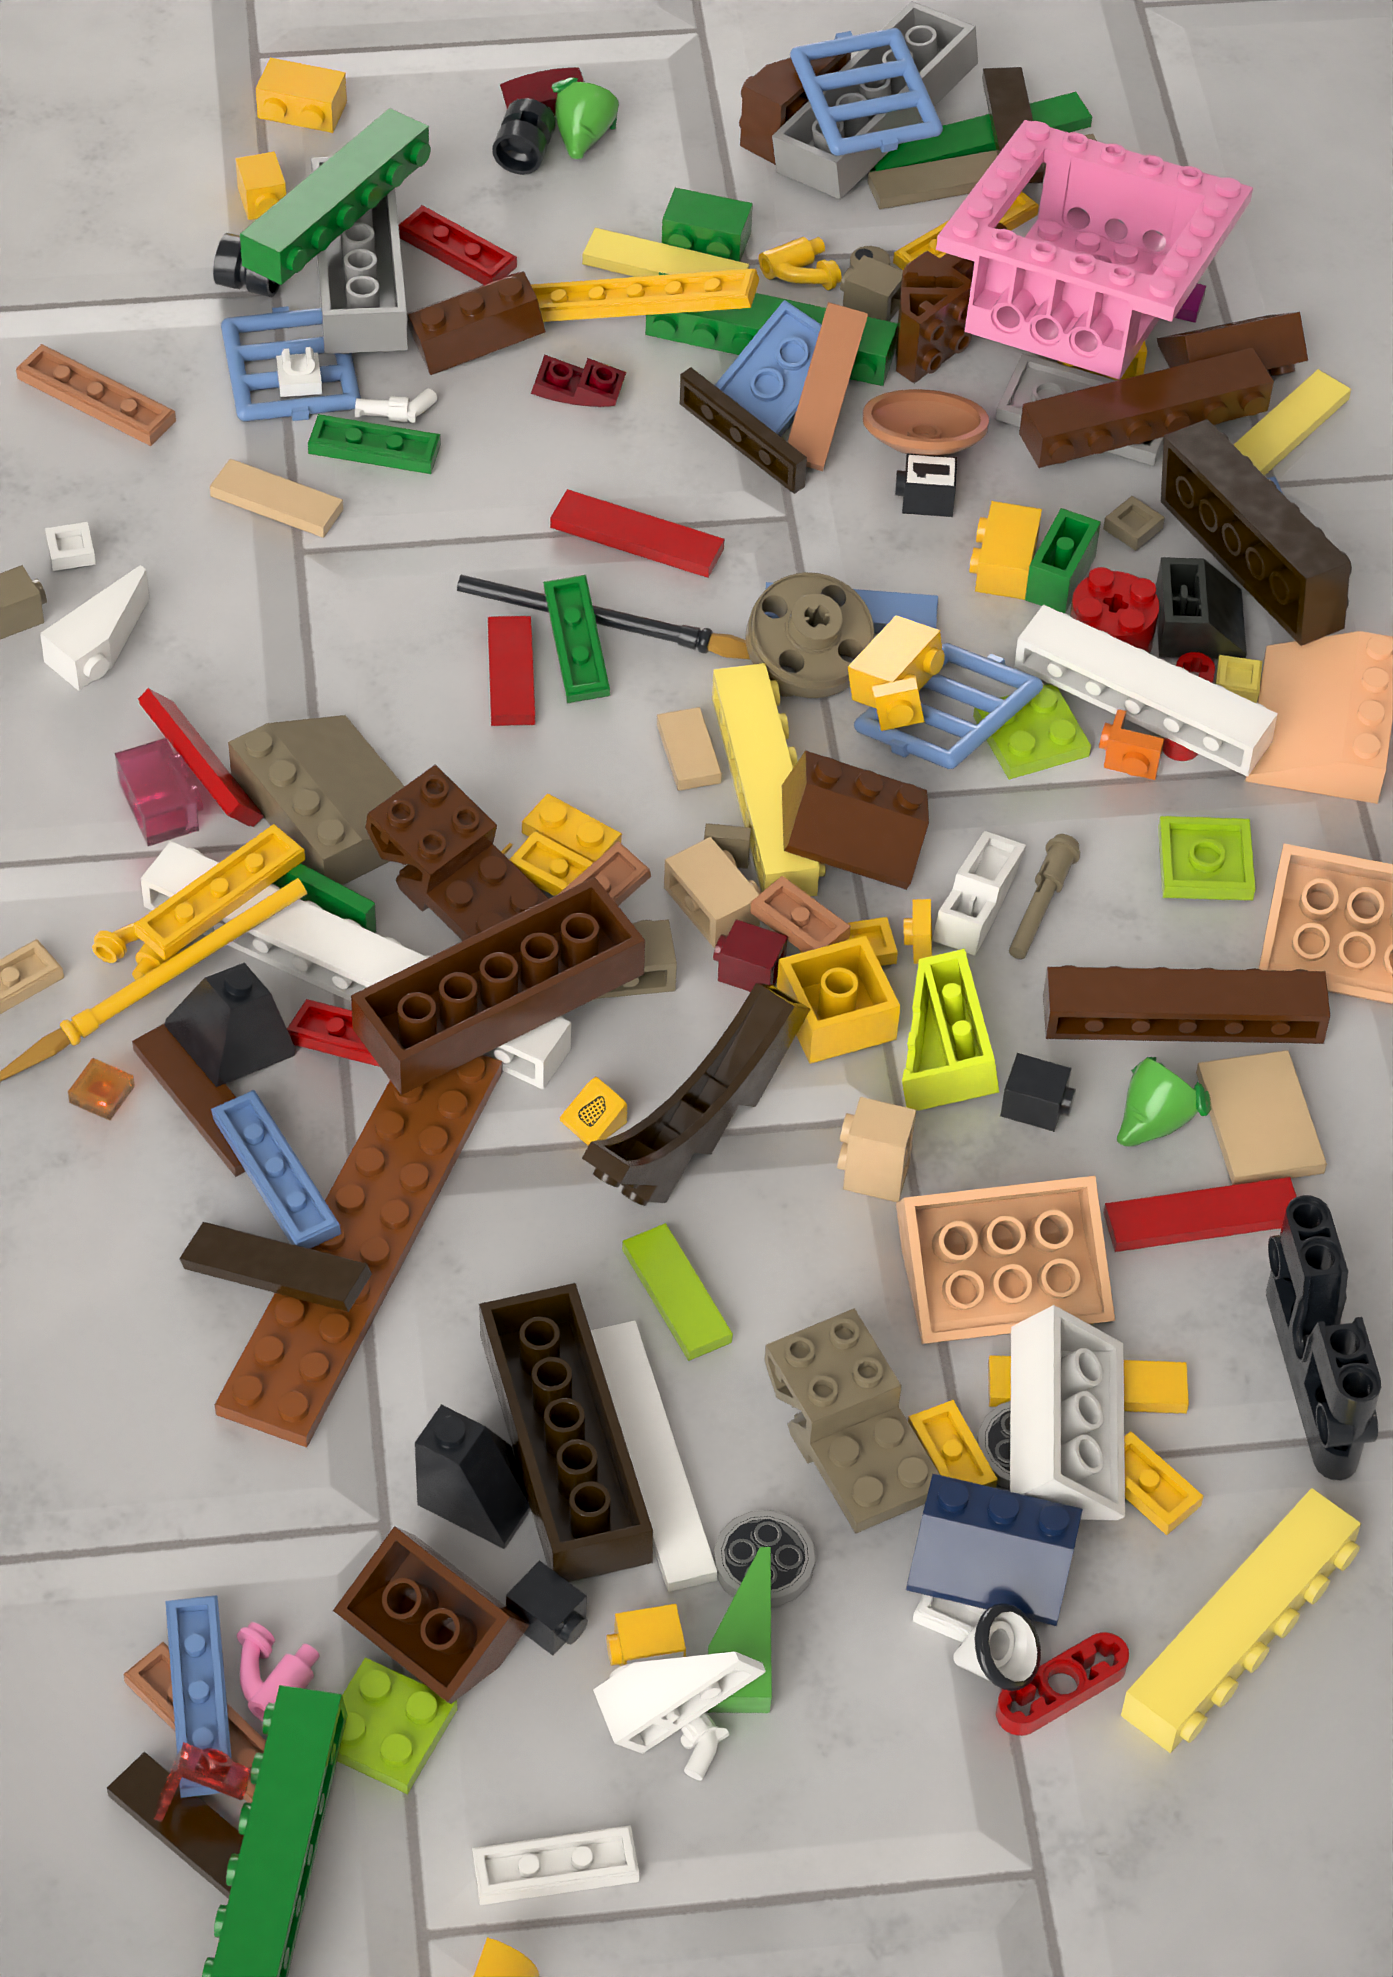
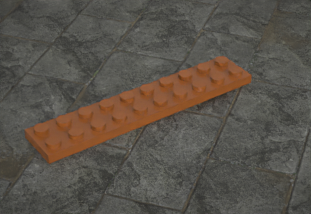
(381, 1206)

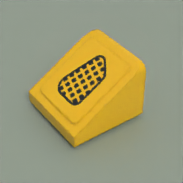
(595, 1112)

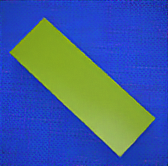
(677, 1291)

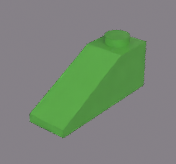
(748, 1632)

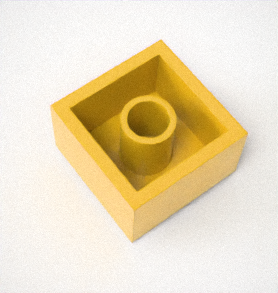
(846, 998)

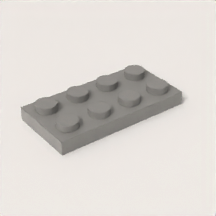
(1043, 379)

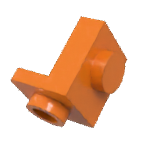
(1130, 750)

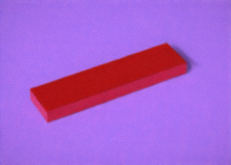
(637, 533)
(200, 758)
(1198, 1214)

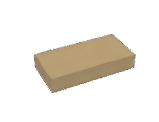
(689, 748)

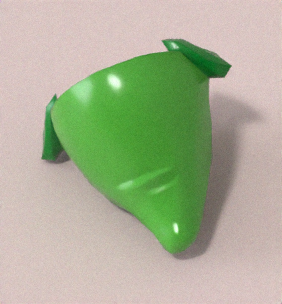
(583, 114)
(1159, 1103)

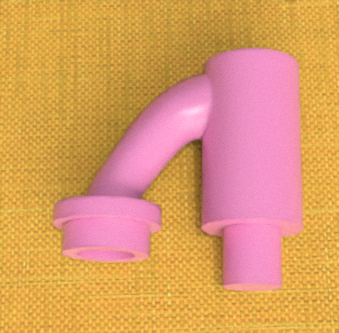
(290, 1671)

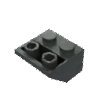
(1198, 610)

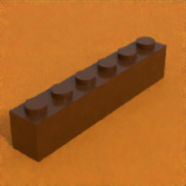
(1145, 407)
(1186, 1005)

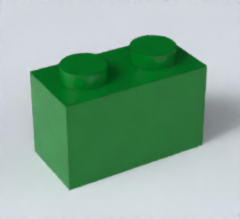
(707, 224)
(1062, 560)

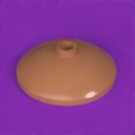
(925, 421)

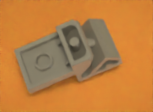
(850, 1419)

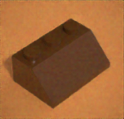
(476, 322)
(1275, 338)
(854, 819)
(430, 1616)

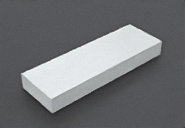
(555, 1865)

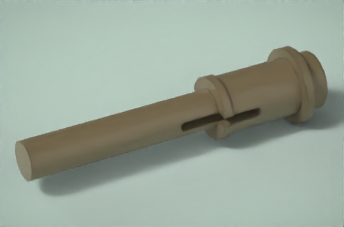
(1061, 854)

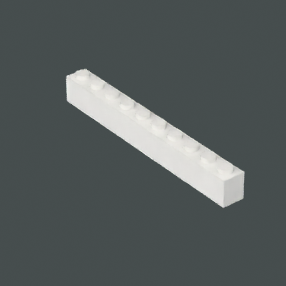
(341, 956)

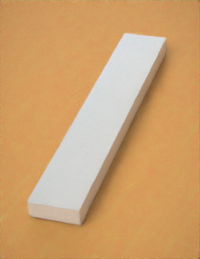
(676, 1525)

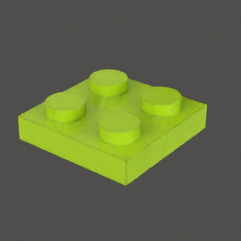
(1038, 735)
(1206, 858)
(391, 1725)

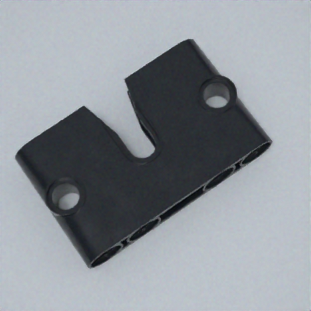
(1325, 1360)

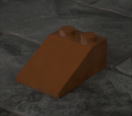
(774, 98)

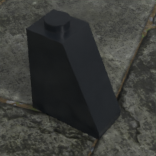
(231, 1026)
(470, 1477)

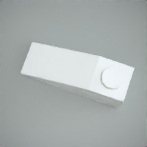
(93, 635)
(658, 1697)

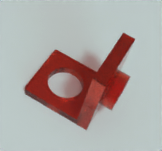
(205, 1767)

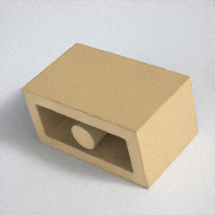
(710, 889)
(877, 1148)

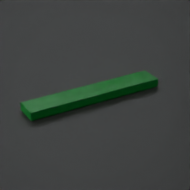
(976, 134)

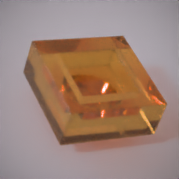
(101, 1089)

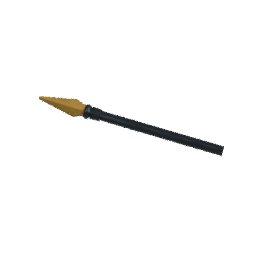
(684, 635)

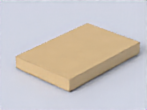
(1261, 1118)

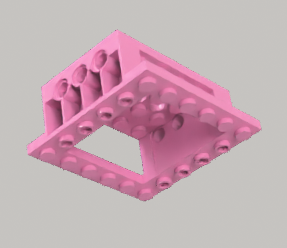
(1083, 280)

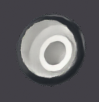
(1002, 1648)

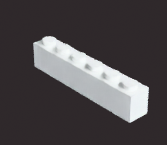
(1149, 689)

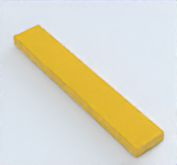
(647, 295)

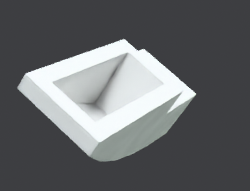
(978, 892)

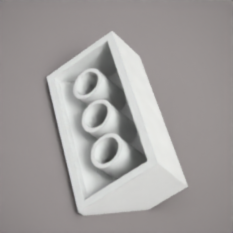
(1067, 1414)

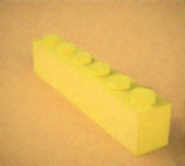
(759, 764)
(1241, 1621)

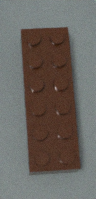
(497, 985)

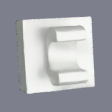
(299, 373)

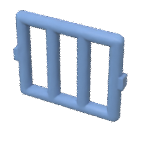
(827, 116)
(244, 383)
(971, 734)

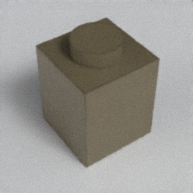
(872, 288)
(20, 602)

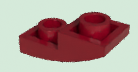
(538, 86)
(592, 387)

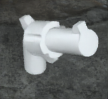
(396, 408)
(704, 1737)

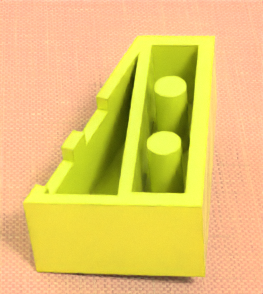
(948, 1037)

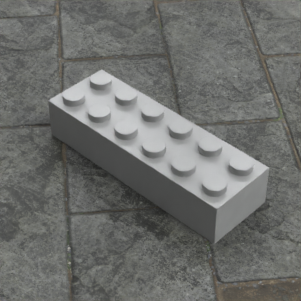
(943, 55)
(364, 283)

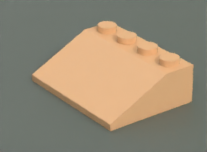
(1330, 716)
(1333, 918)
(1004, 1255)

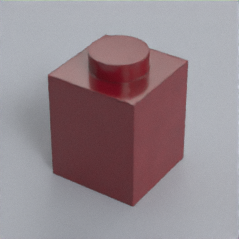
(749, 955)

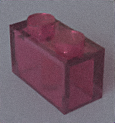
(158, 791)

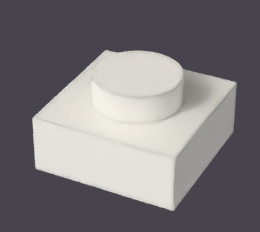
(70, 546)

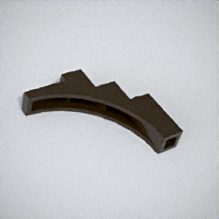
(692, 1120)

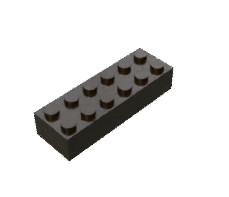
(1255, 532)
(565, 1433)

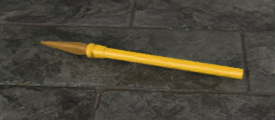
(90, 1019)

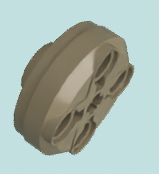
(814, 627)

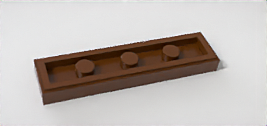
(187, 1087)

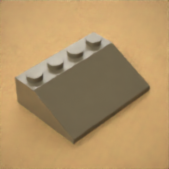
(317, 787)

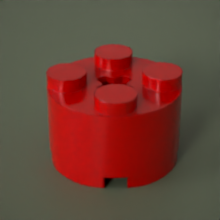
(1118, 605)

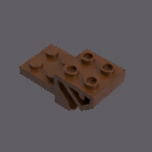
(932, 313)
(449, 855)

